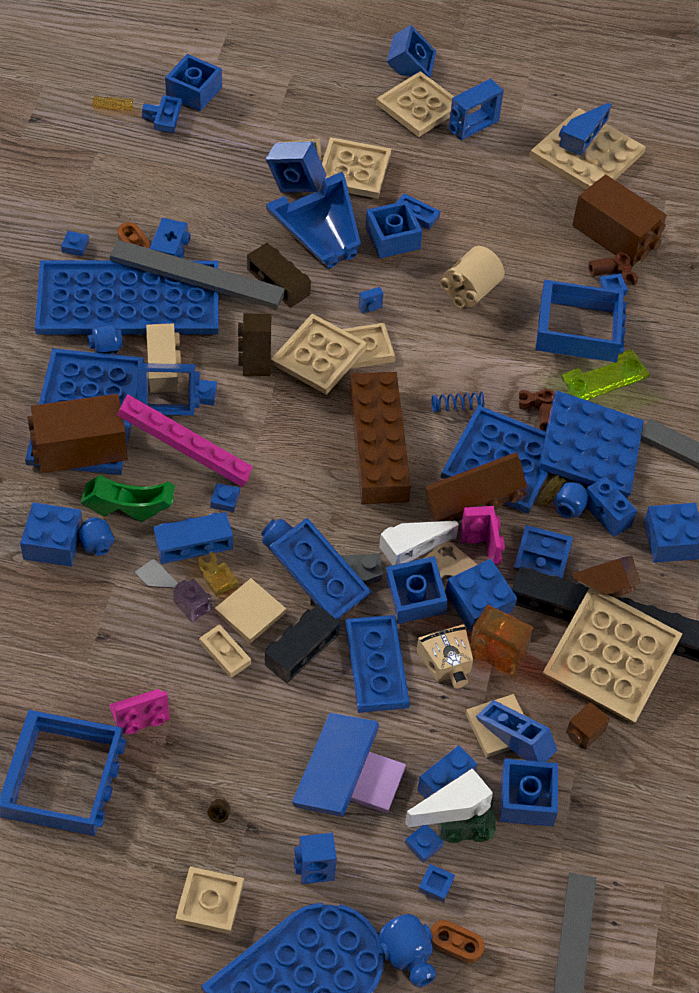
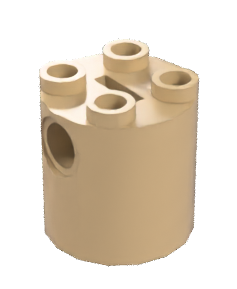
(473, 276)

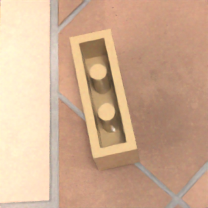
(161, 350)

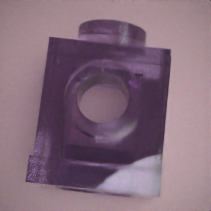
(192, 599)

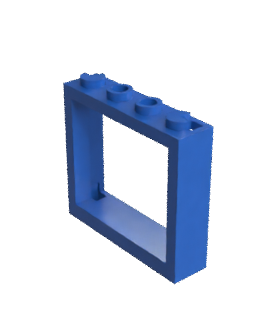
(583, 297)
(70, 727)

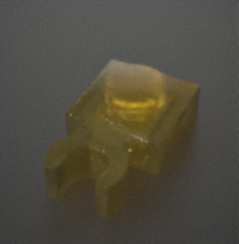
(217, 576)

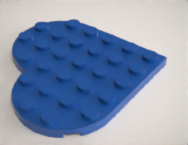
(308, 953)

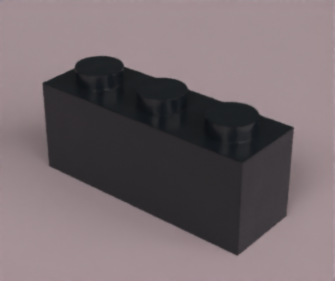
(301, 643)

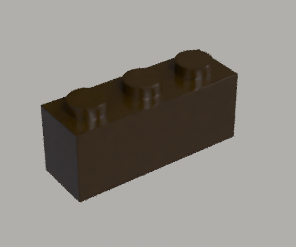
(272, 268)
(255, 344)

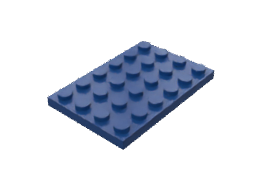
(87, 375)

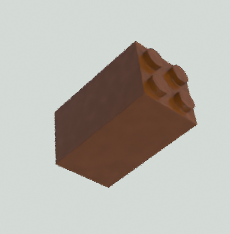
(619, 219)
(77, 433)

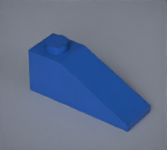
(583, 129)
(520, 733)

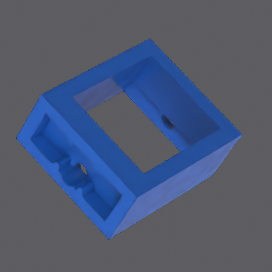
(489, 96)
(169, 409)

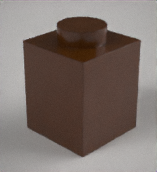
(587, 725)

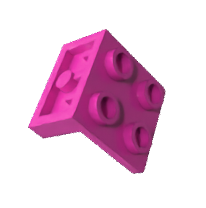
(482, 525)
(141, 711)

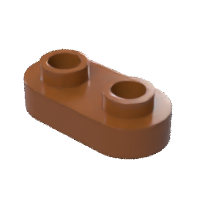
(136, 235)
(457, 940)

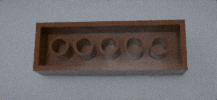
(379, 438)

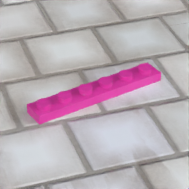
(184, 440)

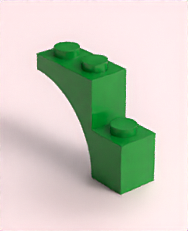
(139, 502)

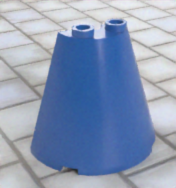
(321, 221)

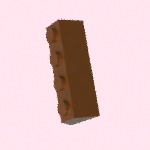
(478, 487)

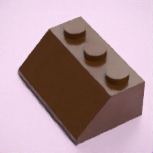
(611, 577)

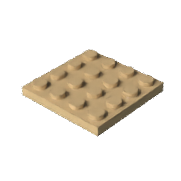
(607, 154)
(612, 654)

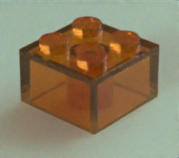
(500, 640)

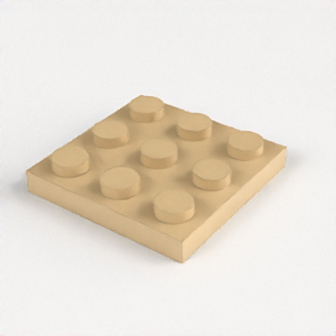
(417, 103)
(361, 164)
(319, 353)

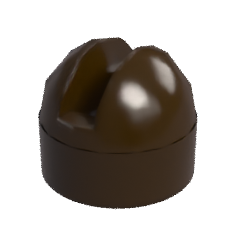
(213, 810)

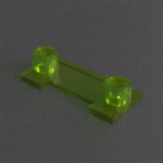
(606, 378)

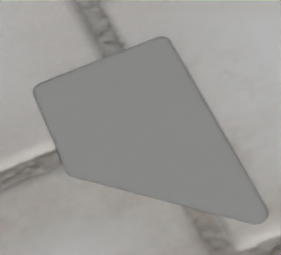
(155, 575)

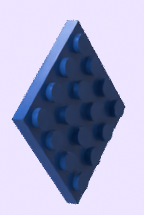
(496, 436)
(590, 442)

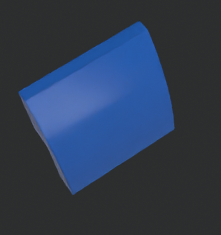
(543, 551)

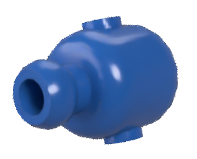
(409, 947)

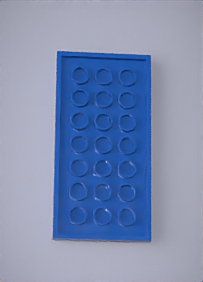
(95, 293)

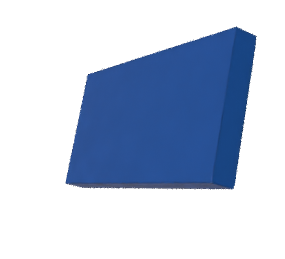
(319, 569)
(376, 664)
(336, 764)

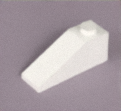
(414, 539)
(454, 802)

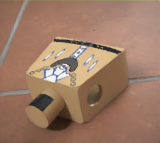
(447, 655)

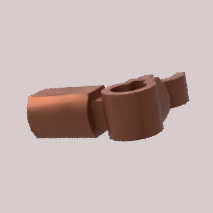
(619, 264)
(539, 399)

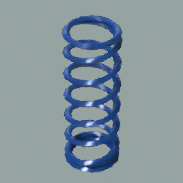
(436, 404)

